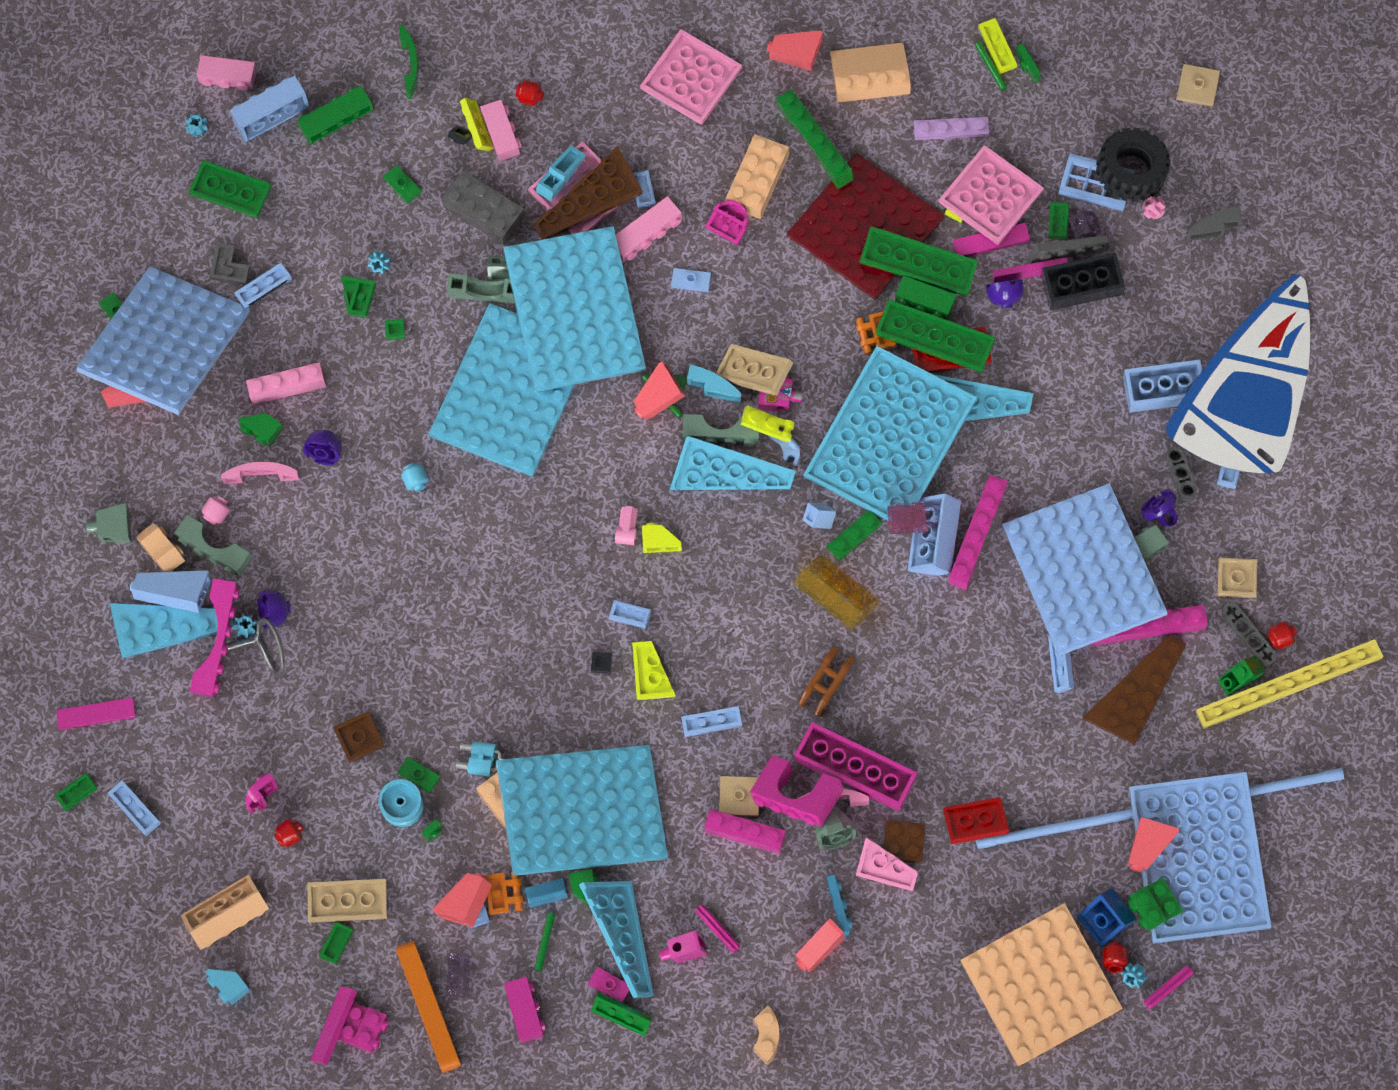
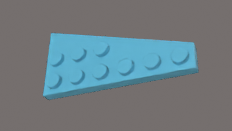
(993, 400)
(718, 468)
(156, 627)
(618, 919)

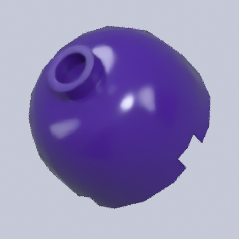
(1005, 293)
(323, 447)
(273, 607)

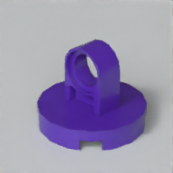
(1159, 507)

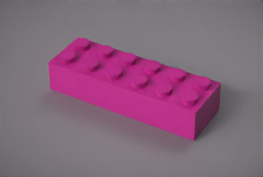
(855, 766)

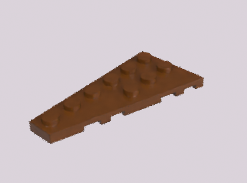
(594, 194)
(1132, 700)

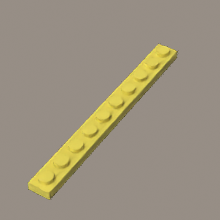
(1289, 684)

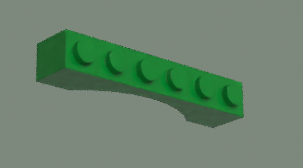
(825, 151)

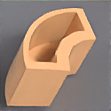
(160, 548)
(768, 1035)

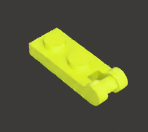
(767, 423)

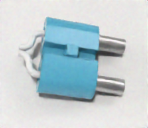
(482, 758)

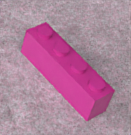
(744, 831)

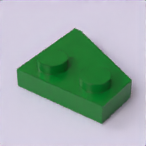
(358, 295)

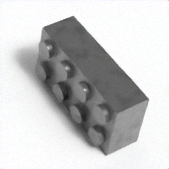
(483, 208)

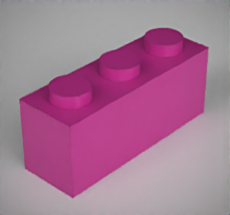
(524, 1009)

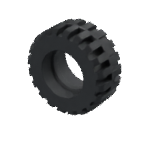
(1137, 144)

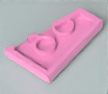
(885, 867)

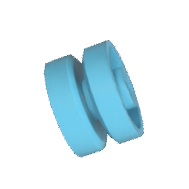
(391, 798)

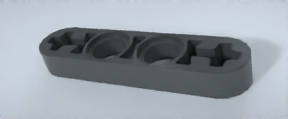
(1252, 632)

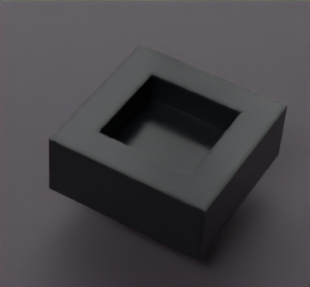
(460, 135)
(601, 662)

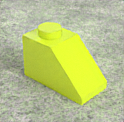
(659, 539)

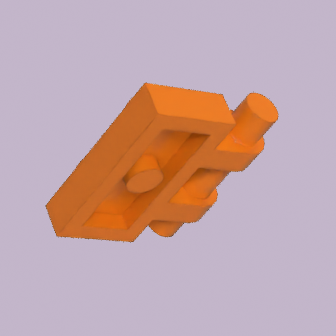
(866, 342)
(498, 897)

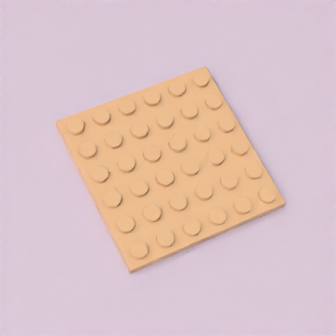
(1041, 984)

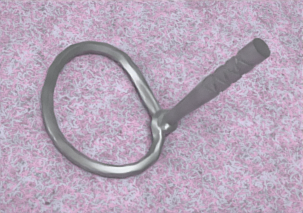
(256, 640)

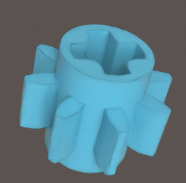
(196, 130)
(379, 261)
(244, 619)
(1134, 975)

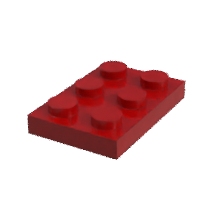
(975, 820)

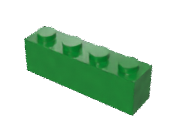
(335, 114)

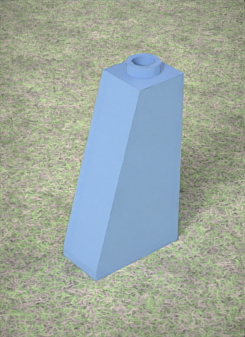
(172, 589)

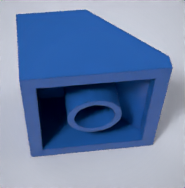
(1106, 917)

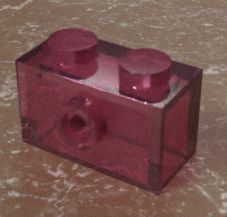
(907, 518)

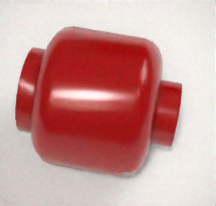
(529, 92)
(1282, 635)
(288, 833)
(1115, 957)

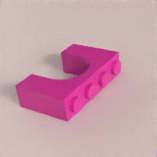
(811, 808)

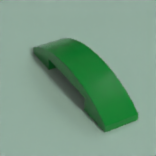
(410, 80)

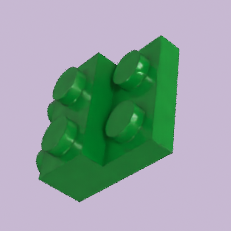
(1154, 904)

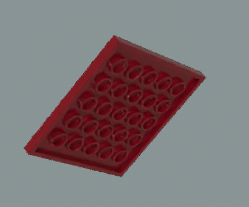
(840, 221)

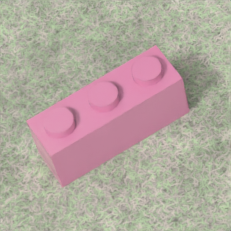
(226, 72)
(501, 130)

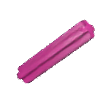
(717, 928)
(1168, 987)

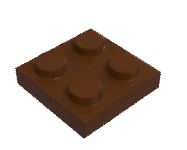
(358, 737)
(905, 840)

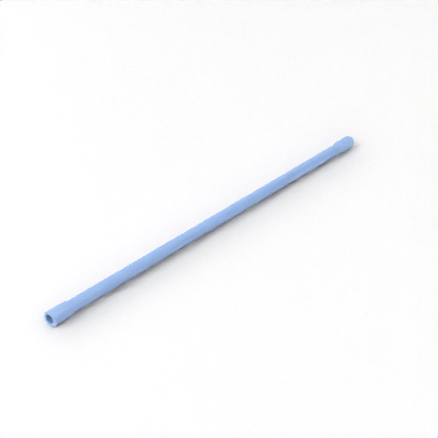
(1326, 776)

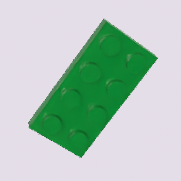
(230, 189)

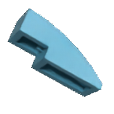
(560, 173)
(713, 384)

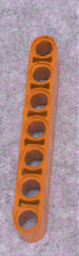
(428, 1006)

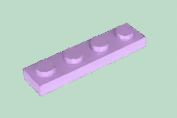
(951, 128)

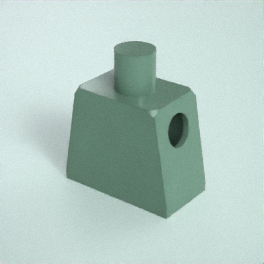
(112, 524)

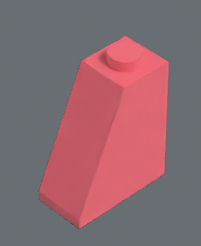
(796, 48)
(658, 393)
(1149, 843)
(464, 900)
(819, 946)

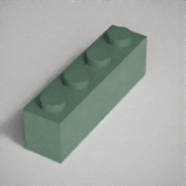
(1151, 542)

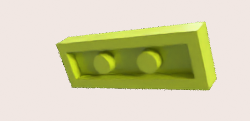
(997, 46)
(476, 124)

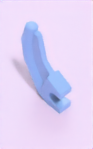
(789, 449)

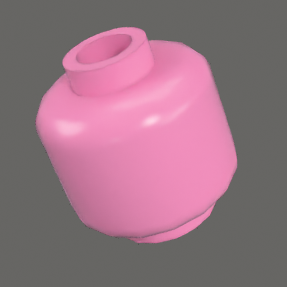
(215, 510)

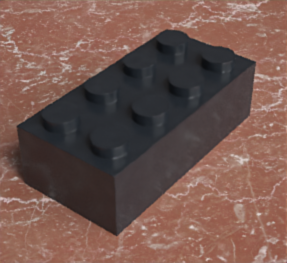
(1083, 281)

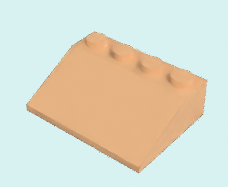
(870, 72)

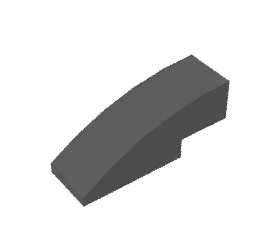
(1215, 224)

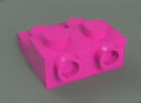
(363, 1028)

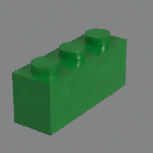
(925, 298)

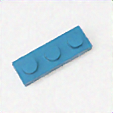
(839, 904)

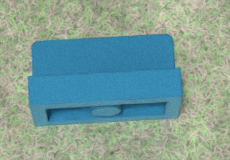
(546, 893)

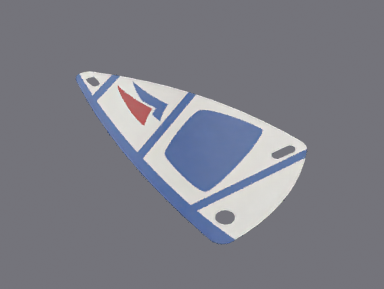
(1251, 387)

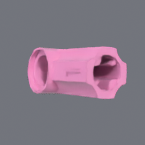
(627, 526)

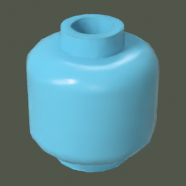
(414, 477)

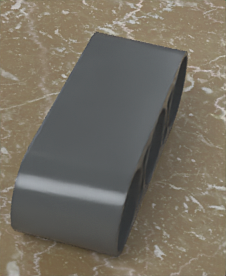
(1181, 465)

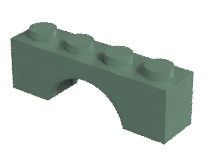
(468, 288)
(696, 427)
(233, 558)

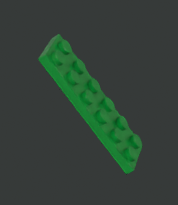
(918, 261)
(935, 336)

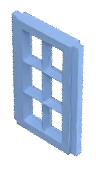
(1082, 194)

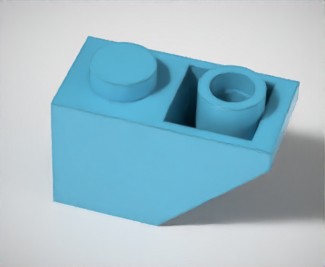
(229, 984)

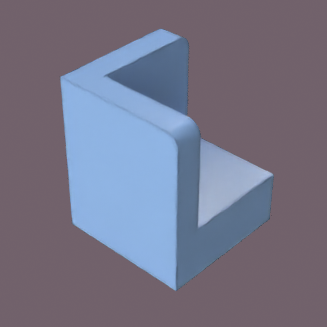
(819, 515)

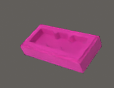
(609, 985)

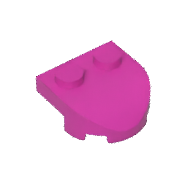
(729, 221)
(259, 791)

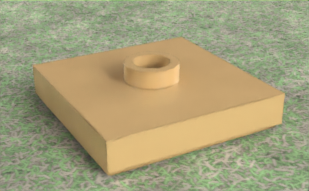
(1198, 85)
(1237, 577)
(736, 796)

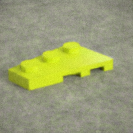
(649, 673)

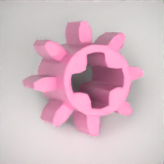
(1153, 207)

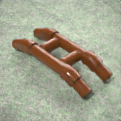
(828, 692)

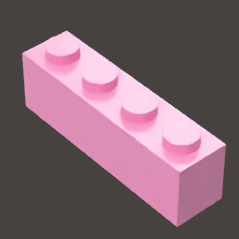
(647, 228)
(286, 383)

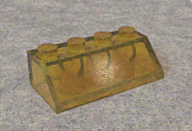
(836, 592)

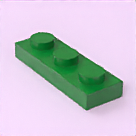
(854, 535)
(621, 1014)

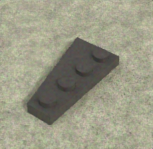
(1067, 248)

